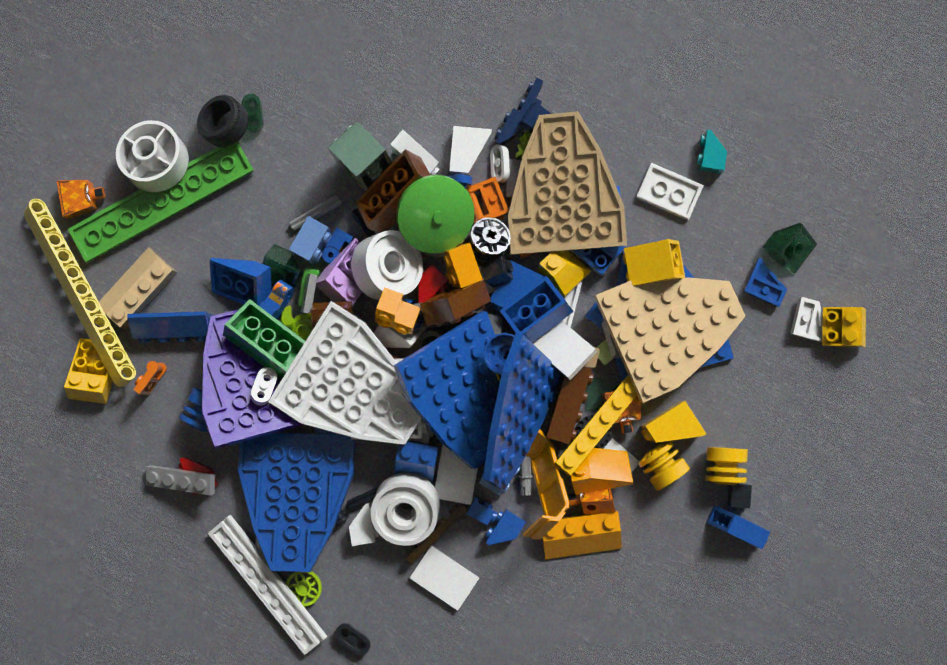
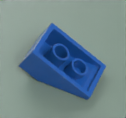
(240, 280)

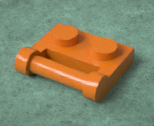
(492, 197)
(147, 383)

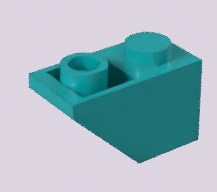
(713, 154)

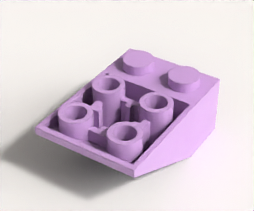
(337, 278)

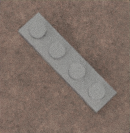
(180, 480)

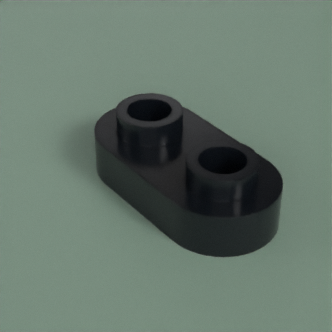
(351, 641)

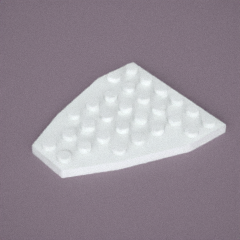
(346, 383)

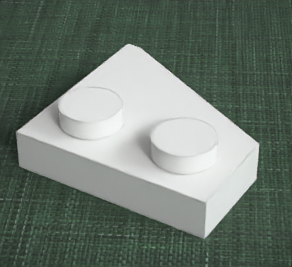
(808, 320)

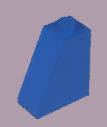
(522, 280)
(738, 527)

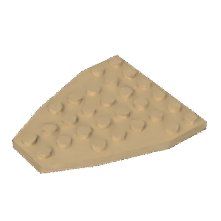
(564, 191)
(668, 328)

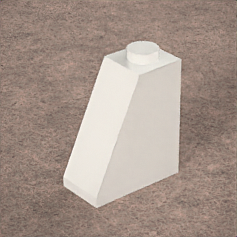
(405, 141)
(467, 148)

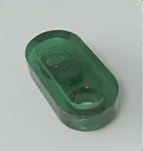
(254, 113)

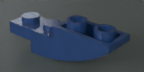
(512, 126)

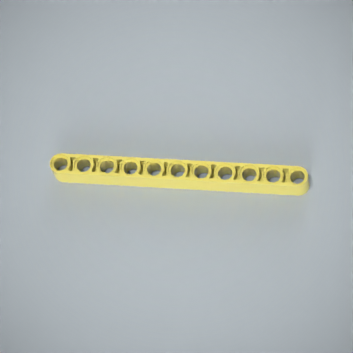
(79, 301)

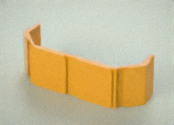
(549, 486)

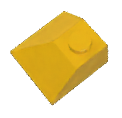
(563, 270)

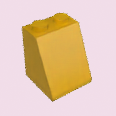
(654, 262)
(673, 424)

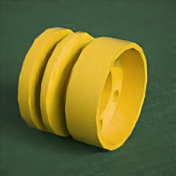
(663, 465)
(726, 465)

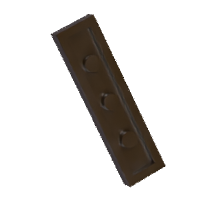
(442, 525)

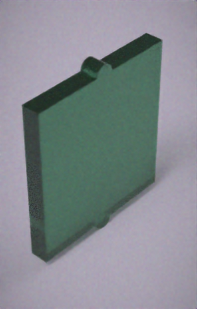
(599, 386)

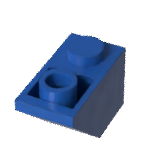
(506, 529)

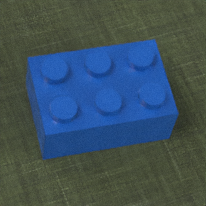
(537, 310)

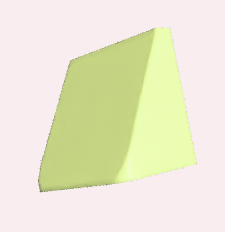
(604, 354)

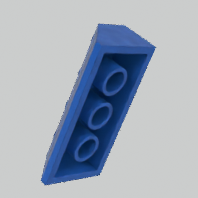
(169, 326)

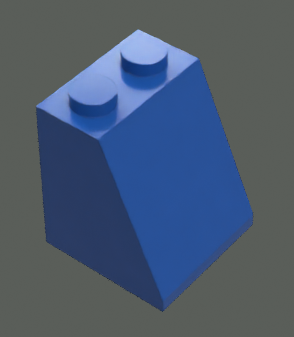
(417, 459)

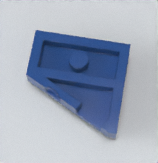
(765, 285)

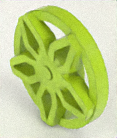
(304, 587)

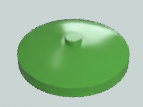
(435, 214)

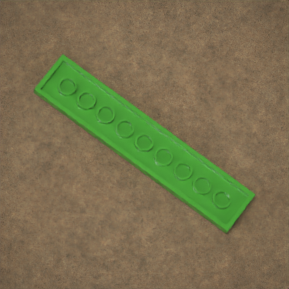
(147, 209)

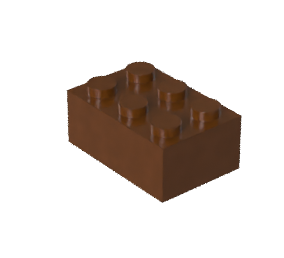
(455, 304)

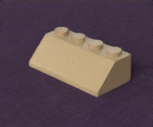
(136, 287)

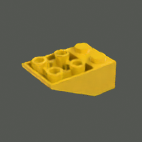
(88, 376)

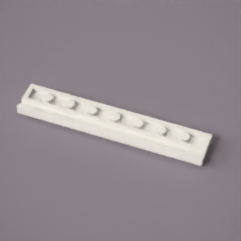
(267, 584)

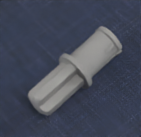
(525, 477)

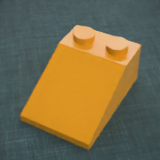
(602, 471)

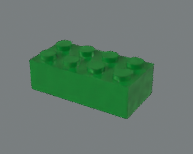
(263, 338)

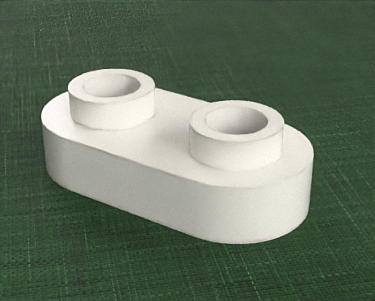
(500, 163)
(263, 387)

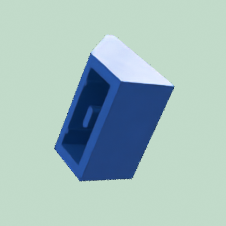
(599, 258)

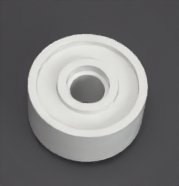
(152, 156)
(386, 262)
(403, 525)

